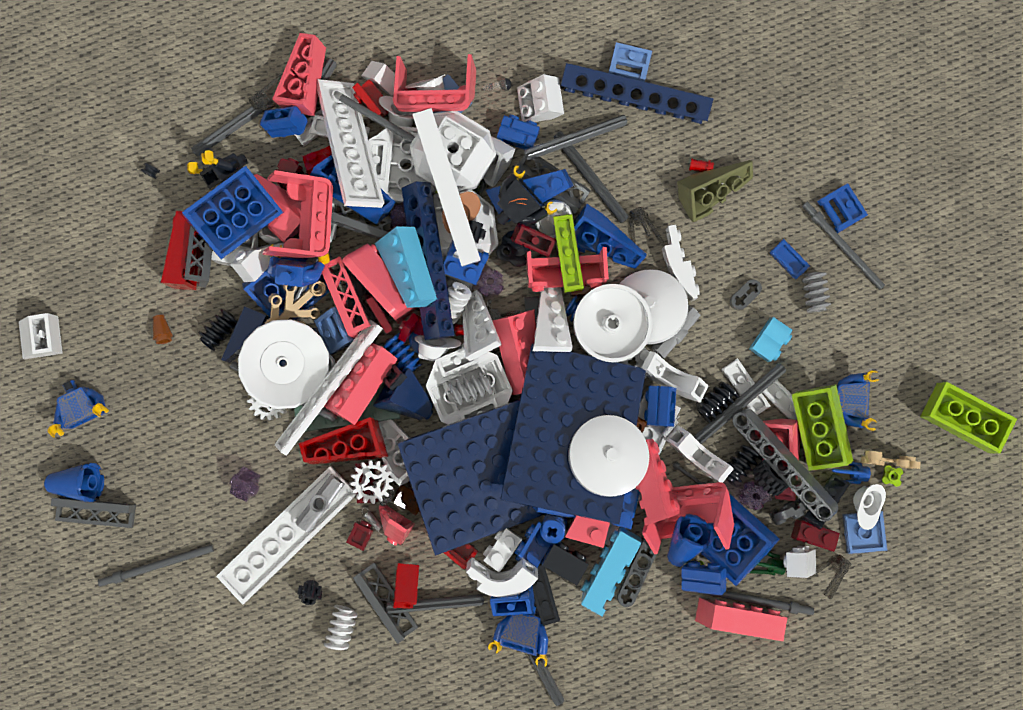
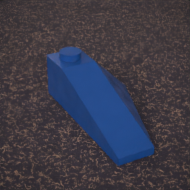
(596, 231)

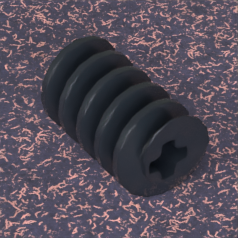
(218, 329)
(716, 400)
(742, 463)

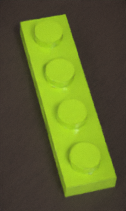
(568, 253)

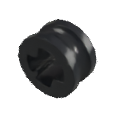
(150, 170)

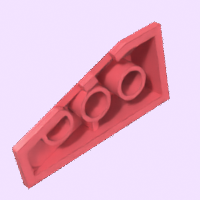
(288, 223)
(789, 434)
(394, 525)

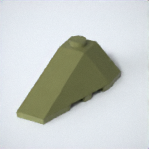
(705, 189)

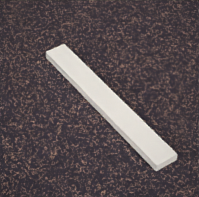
(446, 187)
(327, 388)

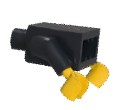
(219, 170)
(520, 202)

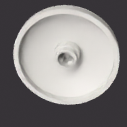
(665, 300)
(612, 323)
(608, 455)

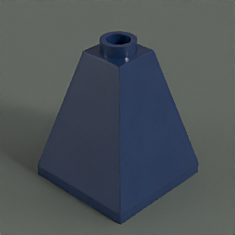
(407, 399)

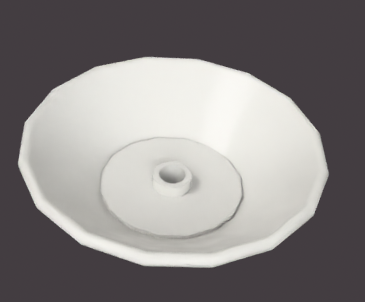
(288, 384)

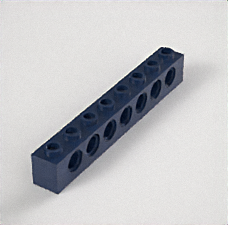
(702, 103)
(421, 214)

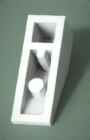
(252, 263)

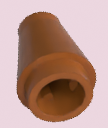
(161, 330)

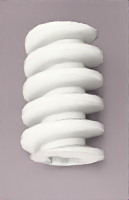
(458, 299)
(342, 628)

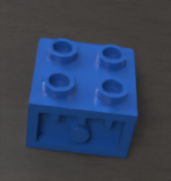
(534, 547)

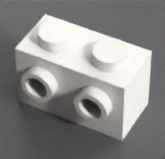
(503, 548)
(800, 562)

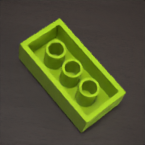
(968, 418)
(822, 427)

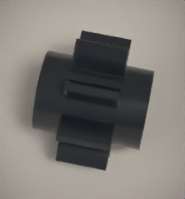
(477, 231)
(309, 592)

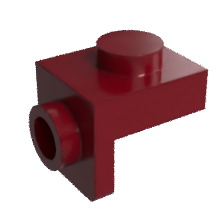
(413, 324)
(360, 534)

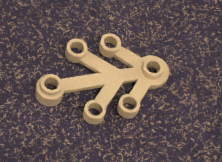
(293, 309)
(875, 458)

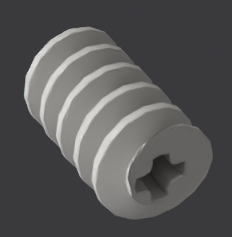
(816, 292)
(470, 388)

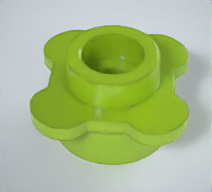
(888, 471)

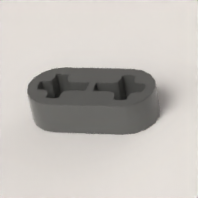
(742, 292)

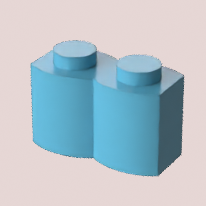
(770, 340)

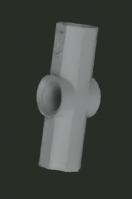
(665, 347)
(312, 513)

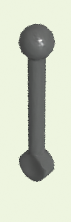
(676, 466)

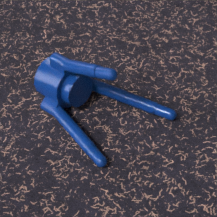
(857, 473)

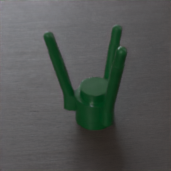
(773, 566)

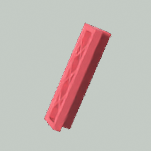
(340, 298)

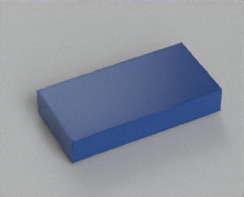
(789, 259)

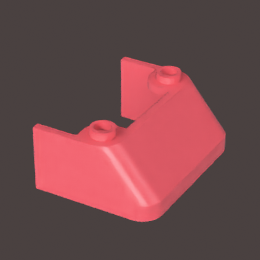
(439, 100)
(315, 217)
(547, 271)
(375, 277)
(704, 500)

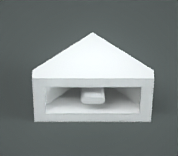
(381, 76)

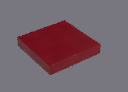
(378, 312)

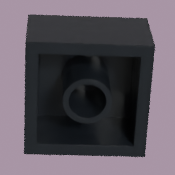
(565, 563)

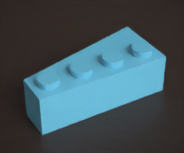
(407, 266)
(609, 570)

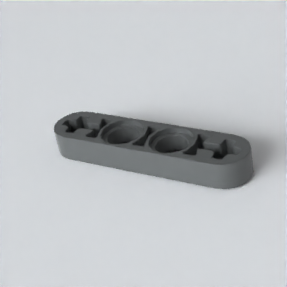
(640, 571)

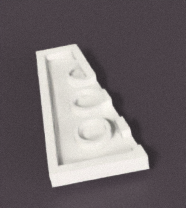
(552, 324)
(478, 328)

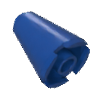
(78, 482)
(689, 539)

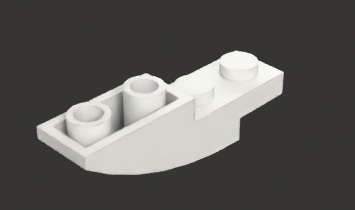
(682, 271)

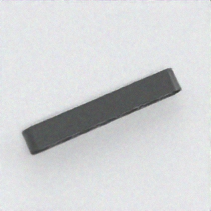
(794, 467)

